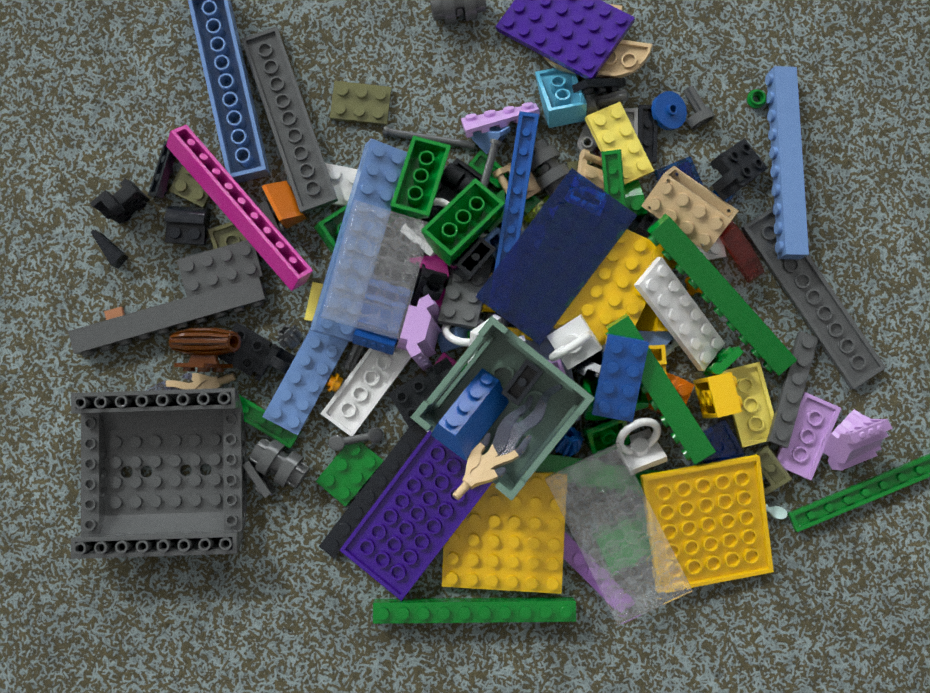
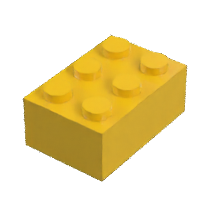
(718, 395)

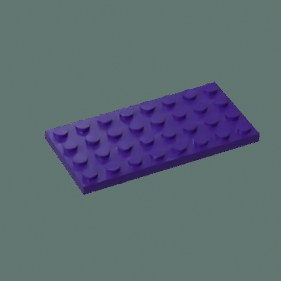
(413, 517)

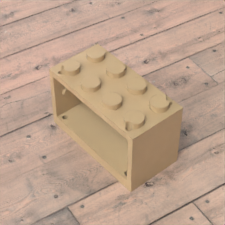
(691, 207)

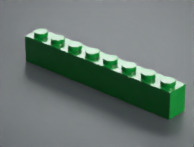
(667, 399)

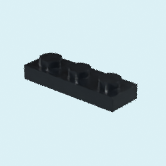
(598, 86)
(648, 132)
(162, 173)

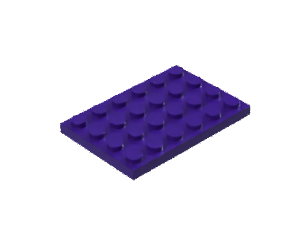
(568, 32)

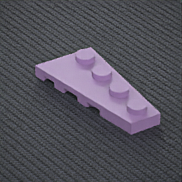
(495, 118)

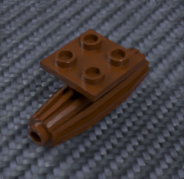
(204, 347)

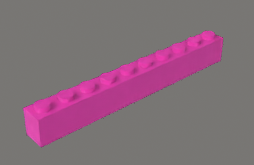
(238, 207)

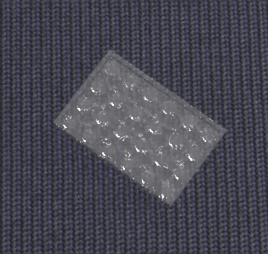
(375, 270)

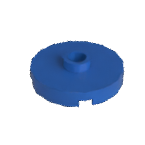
(669, 110)

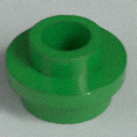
(760, 95)

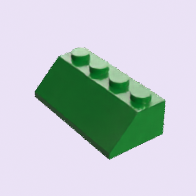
(420, 178)
(462, 221)

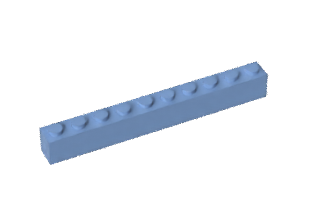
(787, 163)

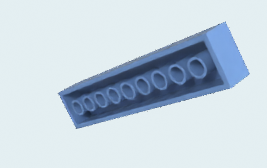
(229, 89)
(373, 185)

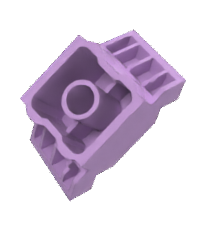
(421, 331)
(855, 440)

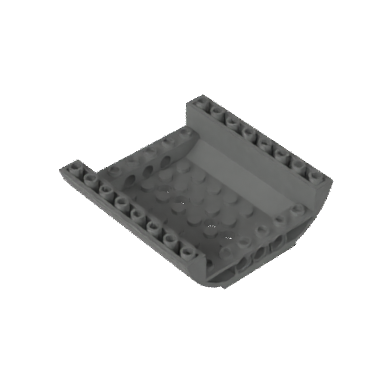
(168, 509)

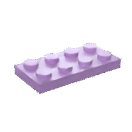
(809, 436)

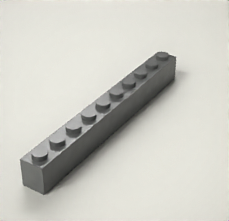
(168, 316)

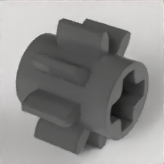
(289, 336)

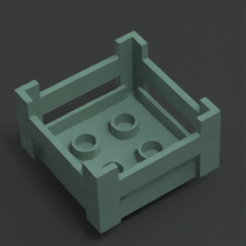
(502, 358)

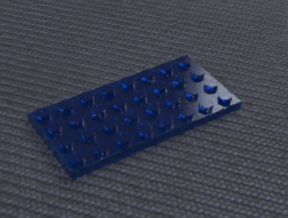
(555, 256)

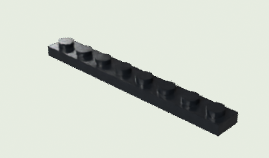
(372, 490)

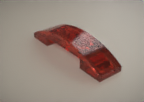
(741, 252)

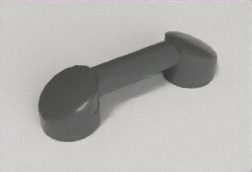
(336, 441)

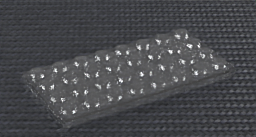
(618, 534)

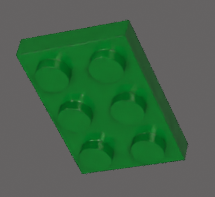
(349, 471)

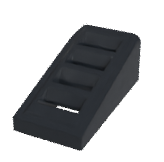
(111, 251)

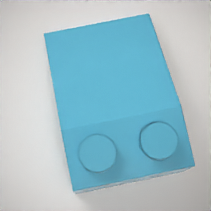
(557, 97)

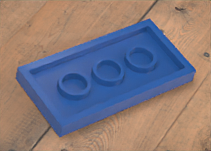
(620, 377)

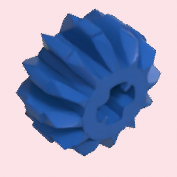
(569, 443)

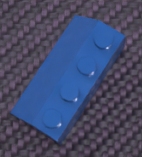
(471, 414)

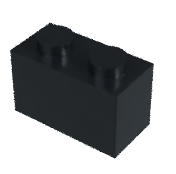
(522, 382)

